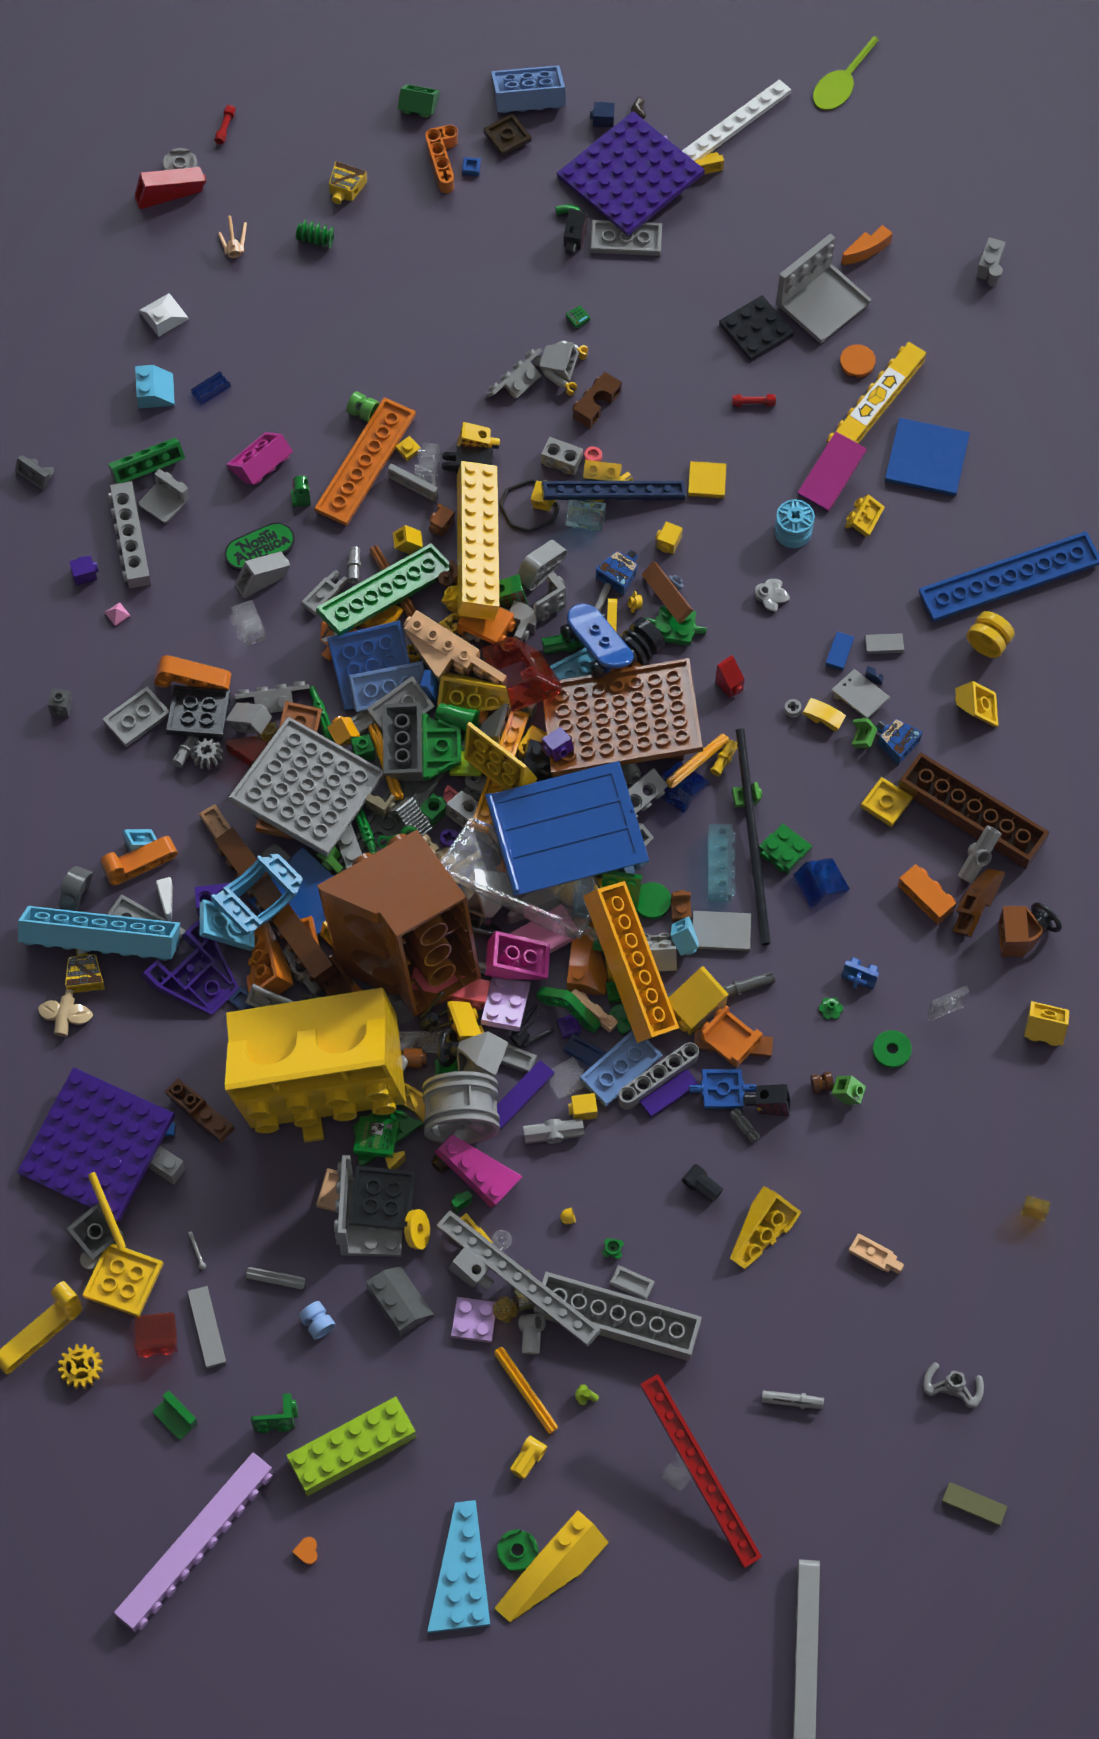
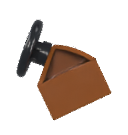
(1022, 929)

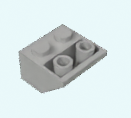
(663, 951)

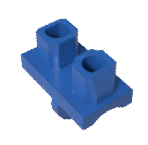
(860, 975)

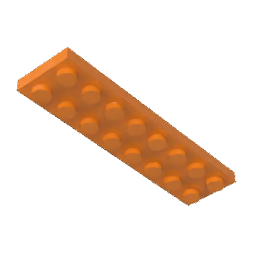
(365, 461)

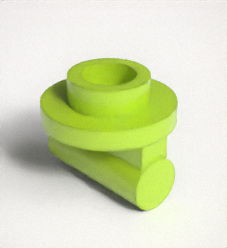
(584, 1394)

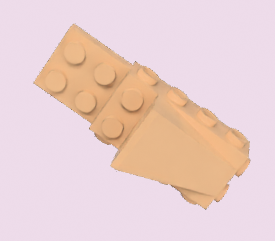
(443, 650)

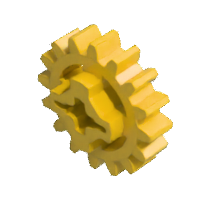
(75, 1373)

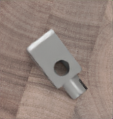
(466, 1263)

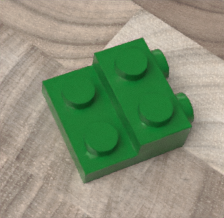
(784, 849)

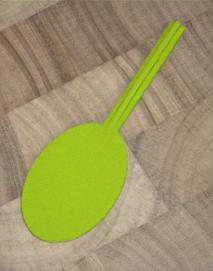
(838, 85)

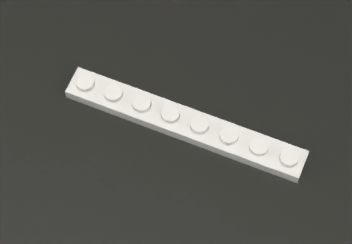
(737, 121)

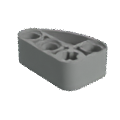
(540, 564)

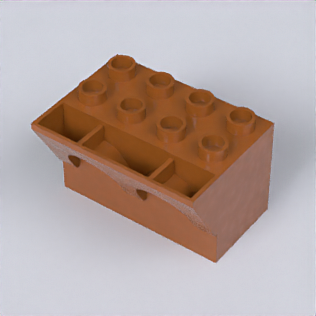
(399, 915)

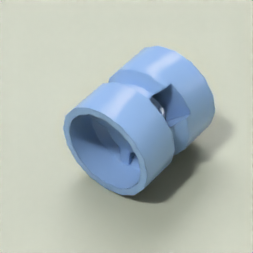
(315, 1318)

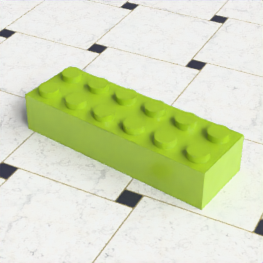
(351, 1446)

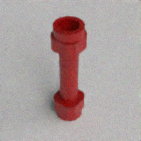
(229, 113)
(738, 400)

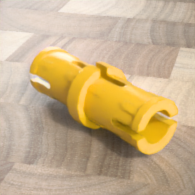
(724, 758)

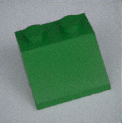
(418, 100)

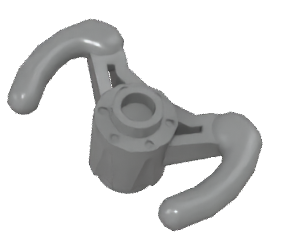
(953, 1385)

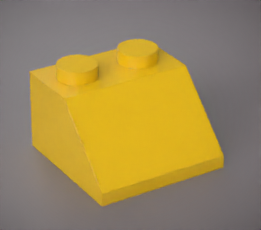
(463, 1019)
(1046, 1024)

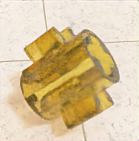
(271, 727)
(505, 1309)

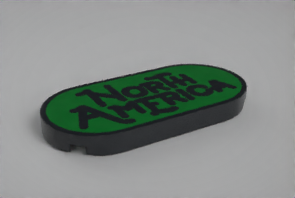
(258, 543)

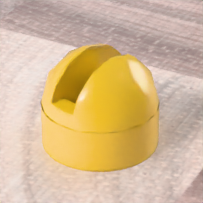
(567, 1216)

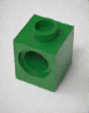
(363, 747)
(434, 802)

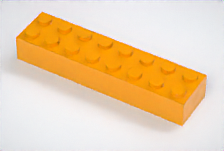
(630, 961)

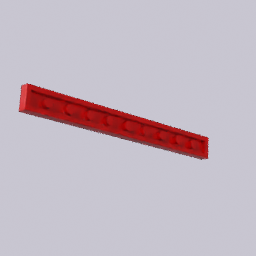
(700, 1470)

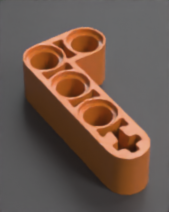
(437, 142)
(190, 674)
(137, 861)

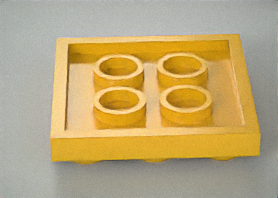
(123, 1279)

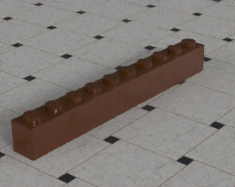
(287, 922)

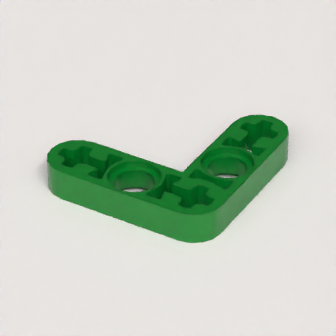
(568, 1000)

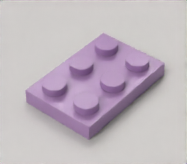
(506, 1003)

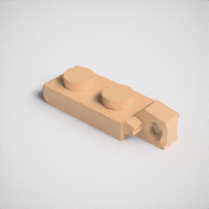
(607, 1021)
(875, 1254)

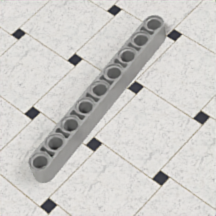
(806, 1649)

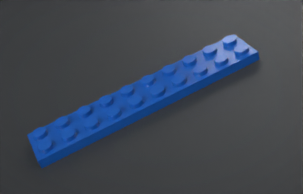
(1009, 576)

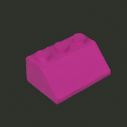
(260, 458)

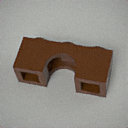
(604, 388)

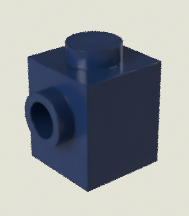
(602, 114)

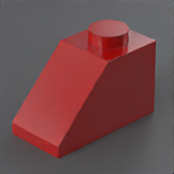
(729, 677)

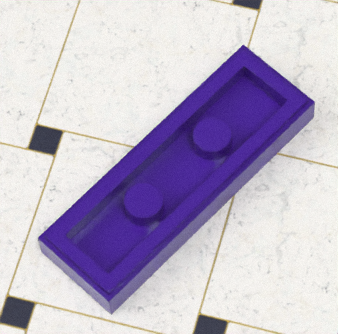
(668, 1093)

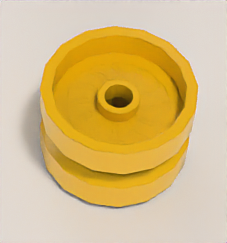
(990, 634)

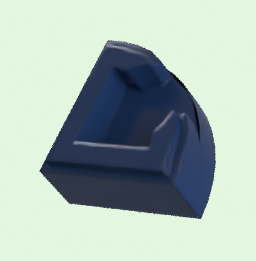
(872, 676)

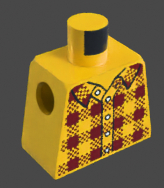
(476, 436)

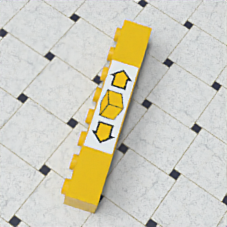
(882, 393)

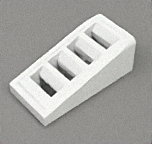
(165, 892)

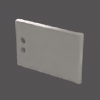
(860, 694)

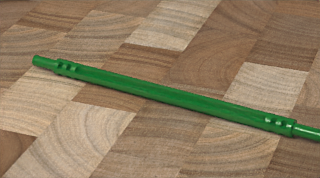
(361, 819)

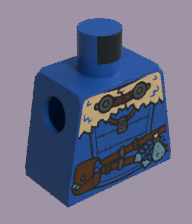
(618, 571)
(898, 739)

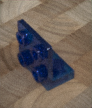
(683, 792)
(820, 879)

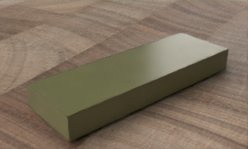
(974, 1504)

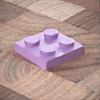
(473, 1320)

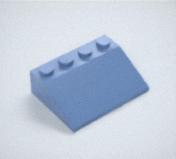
(528, 89)

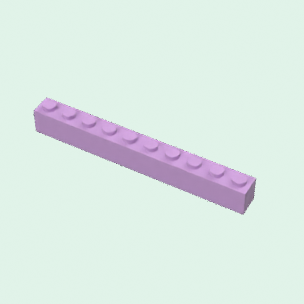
(193, 1542)

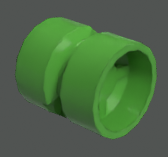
(361, 406)

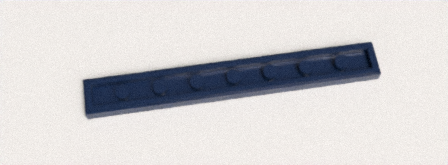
(613, 490)

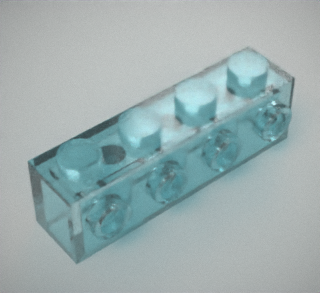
(720, 862)

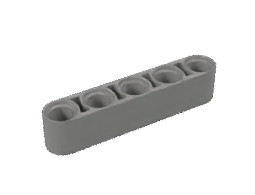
(662, 1067)

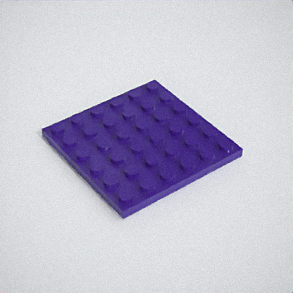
(630, 173)
(99, 1132)

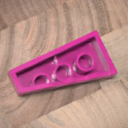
(479, 1171)

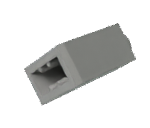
(261, 572)

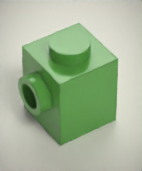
(848, 1090)

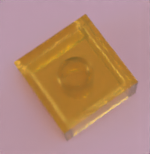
(1035, 1208)

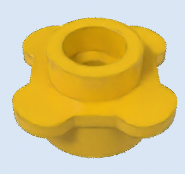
(635, 602)

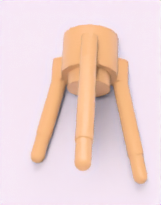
(233, 248)

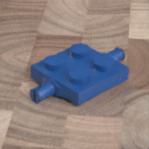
(722, 1088)

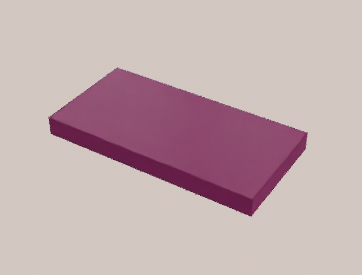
(832, 471)

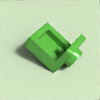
(865, 733)
(737, 795)
(330, 862)

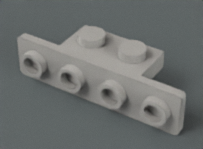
(519, 378)
(272, 698)

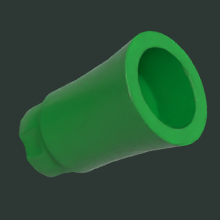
(457, 715)

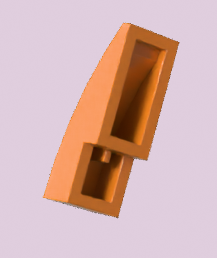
(867, 246)

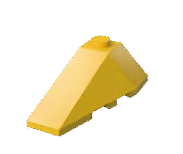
(471, 692)

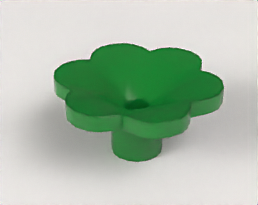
(831, 1011)

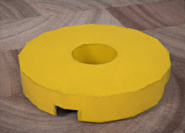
(417, 1230)

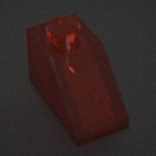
(246, 748)

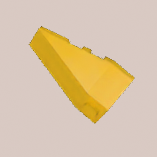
(765, 1221)

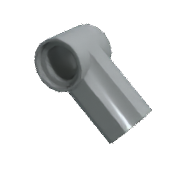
(531, 1326)

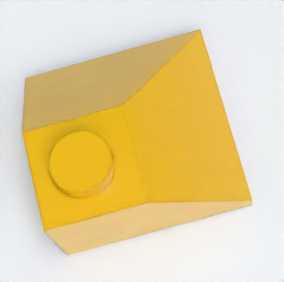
(978, 702)

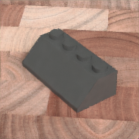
(403, 741)

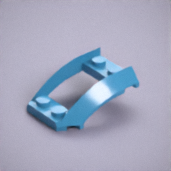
(238, 912)

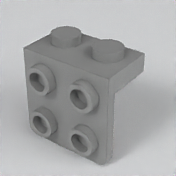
(165, 497)
(554, 601)

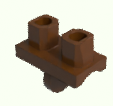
(449, 577)

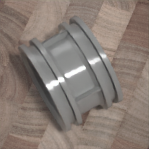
(461, 1106)

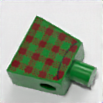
(510, 590)

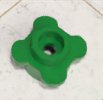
(617, 1244)

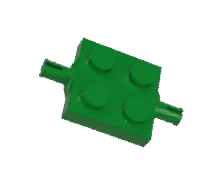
(674, 631)

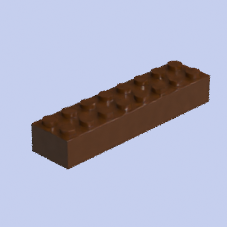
(973, 809)

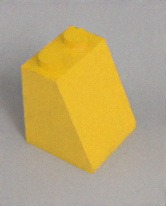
(697, 1000)

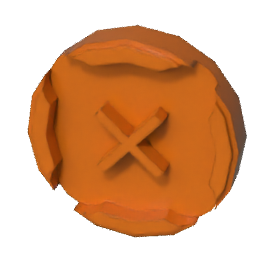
(857, 360)

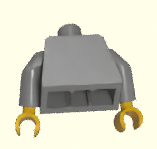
(559, 362)

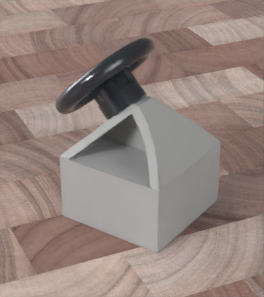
(484, 909)
(475, 1054)

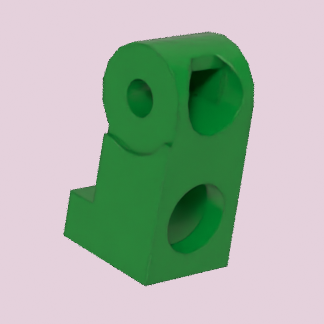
(300, 491)

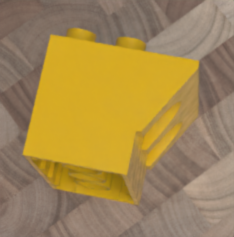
(315, 1060)

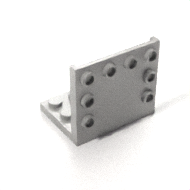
(818, 293)
(360, 1239)

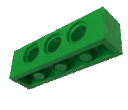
(146, 461)

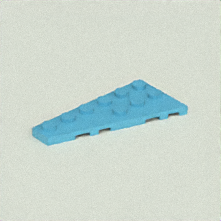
(461, 1585)

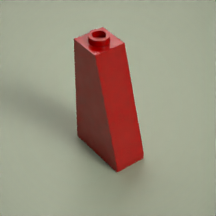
(168, 185)

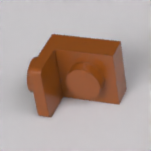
(680, 905)

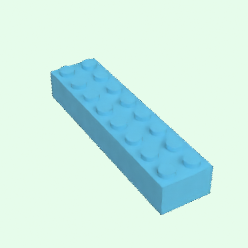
(99, 932)

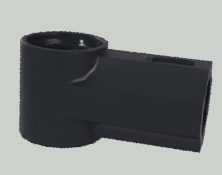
(698, 1180)

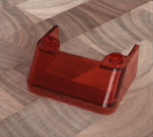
(537, 679)

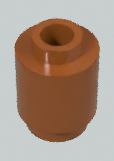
(415, 1057)

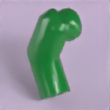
(563, 209)

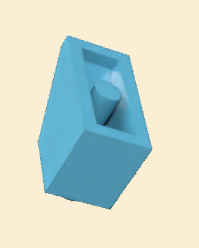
(684, 936)

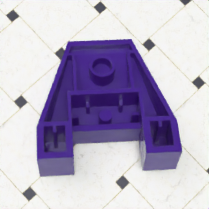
(200, 979)

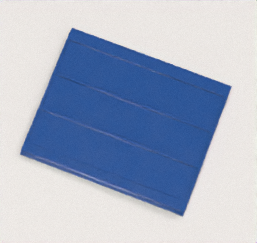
(566, 828)

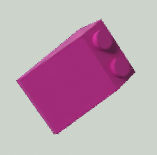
(517, 957)

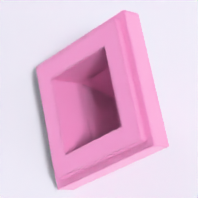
(117, 614)

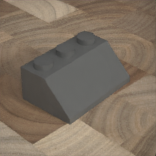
(398, 1299)

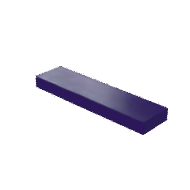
(523, 1092)

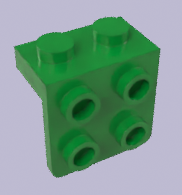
(282, 1422)

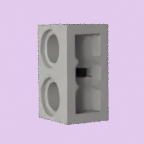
(564, 452)

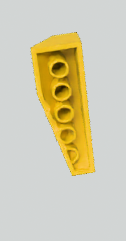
(555, 1565)

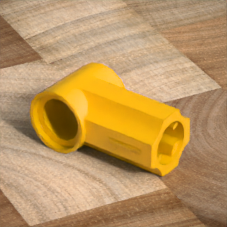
(531, 1452)

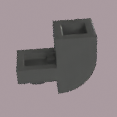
(73, 886)

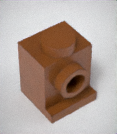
(441, 521)

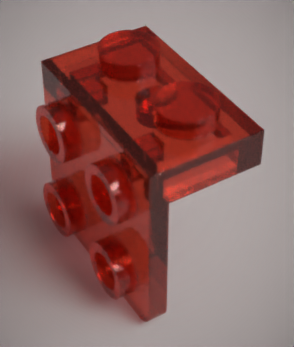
(155, 1334)

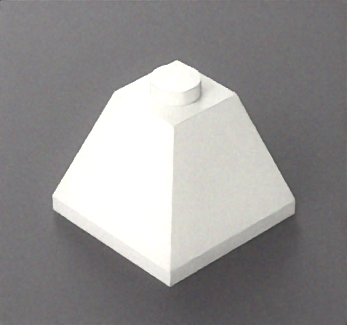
(163, 314)

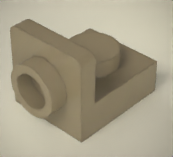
(378, 806)

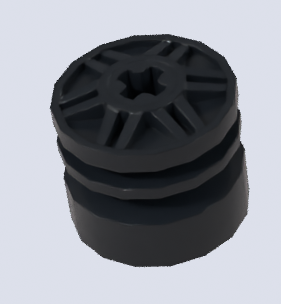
(643, 639)

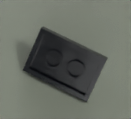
(537, 760)

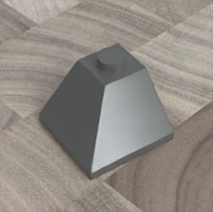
(496, 723)
(91, 1232)

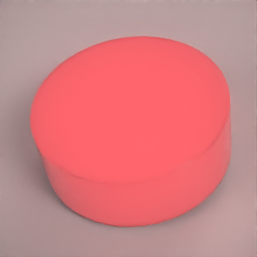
(593, 454)

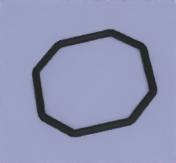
(520, 527)

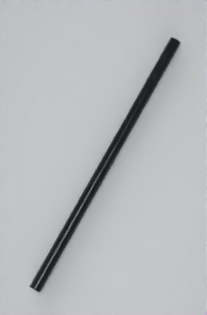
(753, 837)

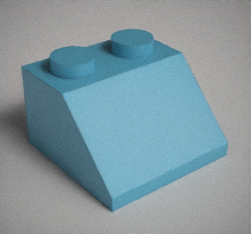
(154, 387)

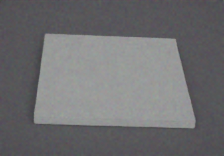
(307, 786)

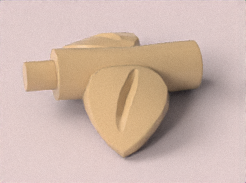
(65, 1013)

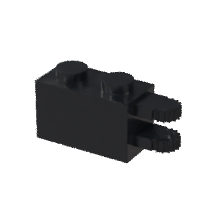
(480, 455)

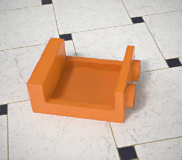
(488, 630)
(730, 1036)

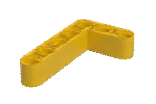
(42, 1329)

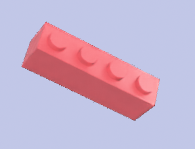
(475, 992)

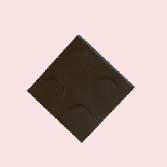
(507, 134)

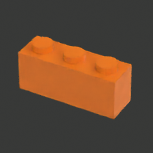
(927, 893)

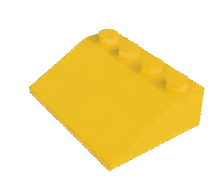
(495, 760)

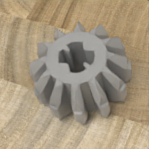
(207, 753)

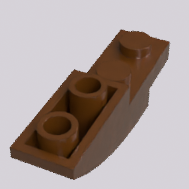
(979, 895)
(199, 1111)

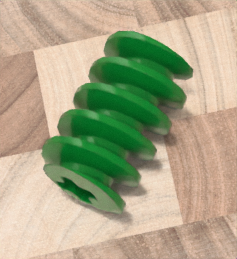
(315, 234)

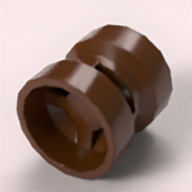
(822, 1082)

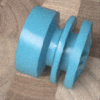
(794, 523)

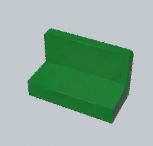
(175, 1416)

